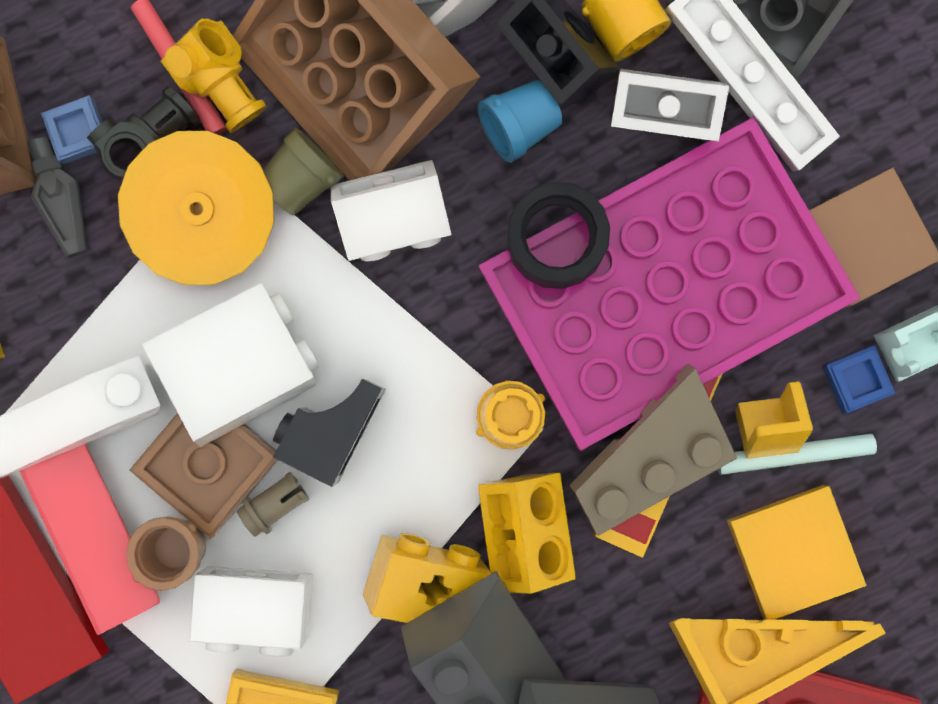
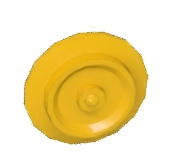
(196, 207)

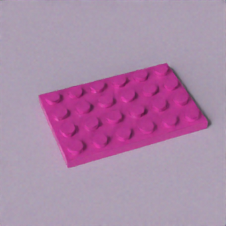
(697, 271)

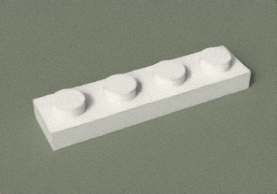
(755, 78)

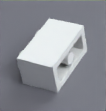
(669, 104)
(390, 211)
(251, 609)

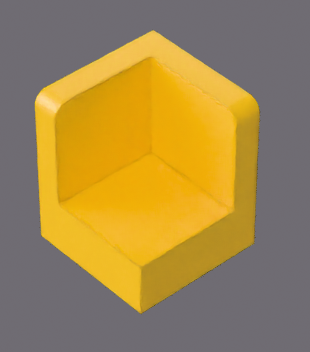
(775, 424)

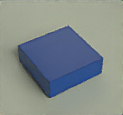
(858, 379)

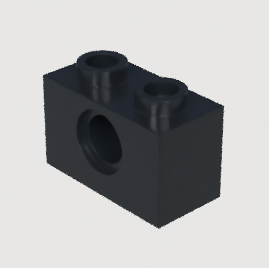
(558, 48)

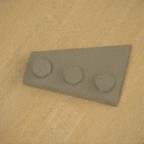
(660, 455)

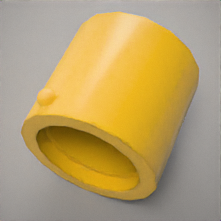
(626, 24)

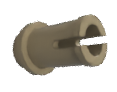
(271, 505)

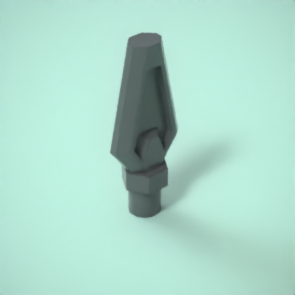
(57, 198)

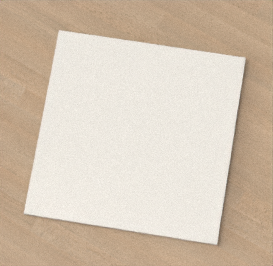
(408, 474)

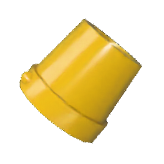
(510, 415)

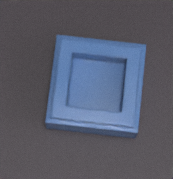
(70, 126)

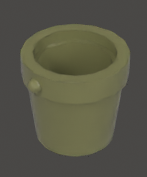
(300, 172)

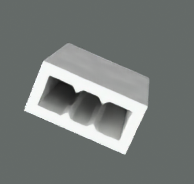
(231, 363)

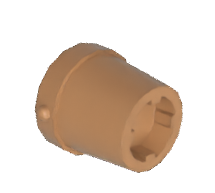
(165, 552)

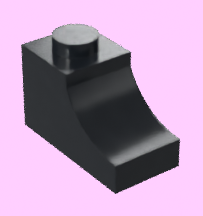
(326, 440)

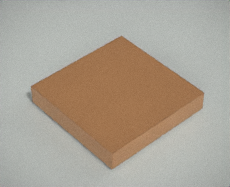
(876, 234)
(207, 480)

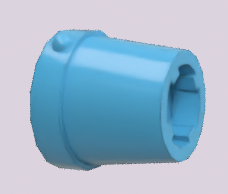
(519, 118)

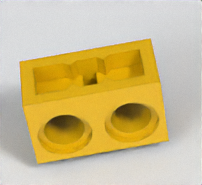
(527, 531)

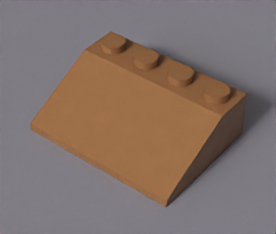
(356, 74)

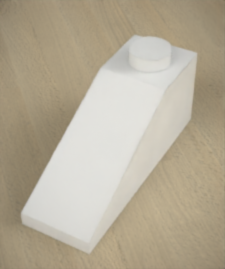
(76, 415)

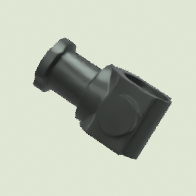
(142, 130)

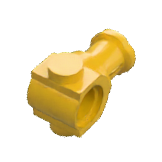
(209, 65)

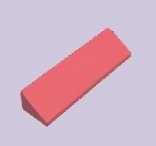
(88, 537)

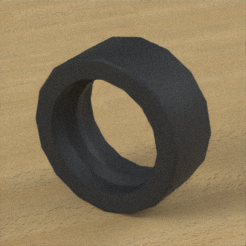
(560, 195)

